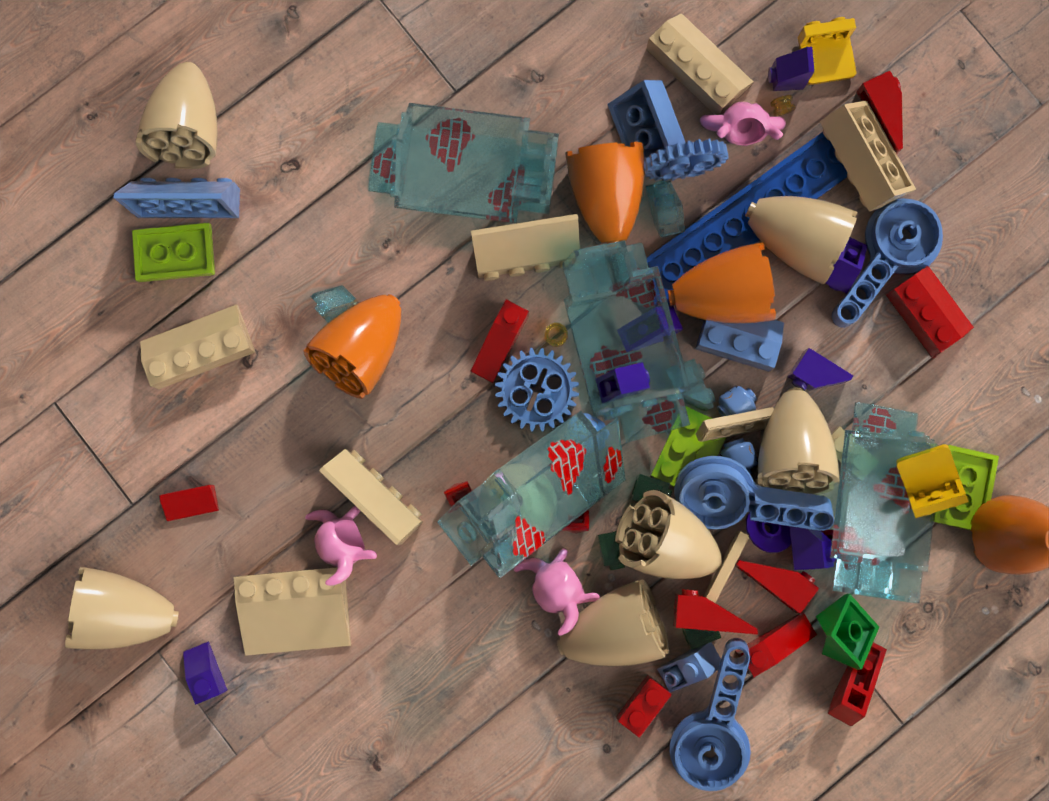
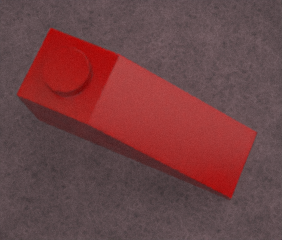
(886, 102)
(500, 341)
(787, 586)
(703, 614)
(778, 644)
(856, 688)

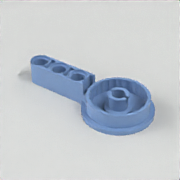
(891, 253)
(740, 494)
(715, 729)

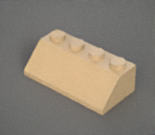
(698, 64)
(867, 155)
(195, 347)
(371, 496)

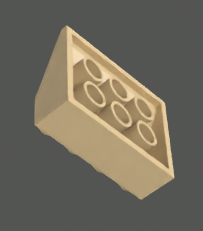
(525, 246)
(291, 611)

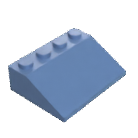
(180, 199)

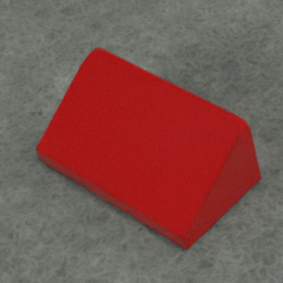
(189, 502)

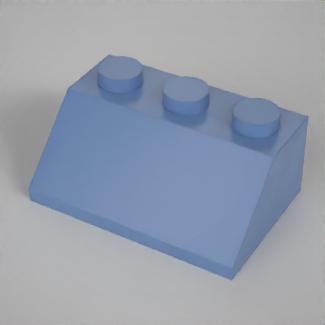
(646, 117)
(744, 343)

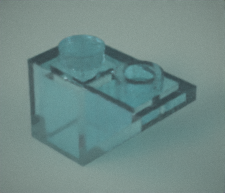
(665, 208)
(333, 302)
(699, 395)

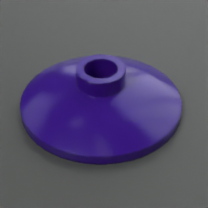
(772, 542)

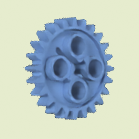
(685, 160)
(514, 381)

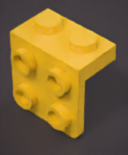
(831, 49)
(931, 480)

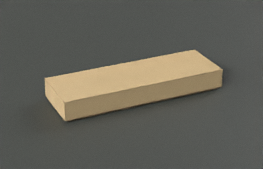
(733, 424)
(727, 565)

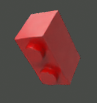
(643, 706)

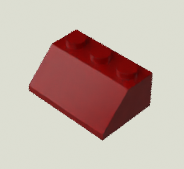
(930, 311)

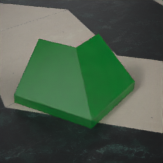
(847, 632)

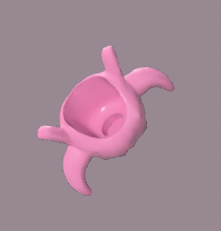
(744, 124)
(339, 542)
(557, 588)

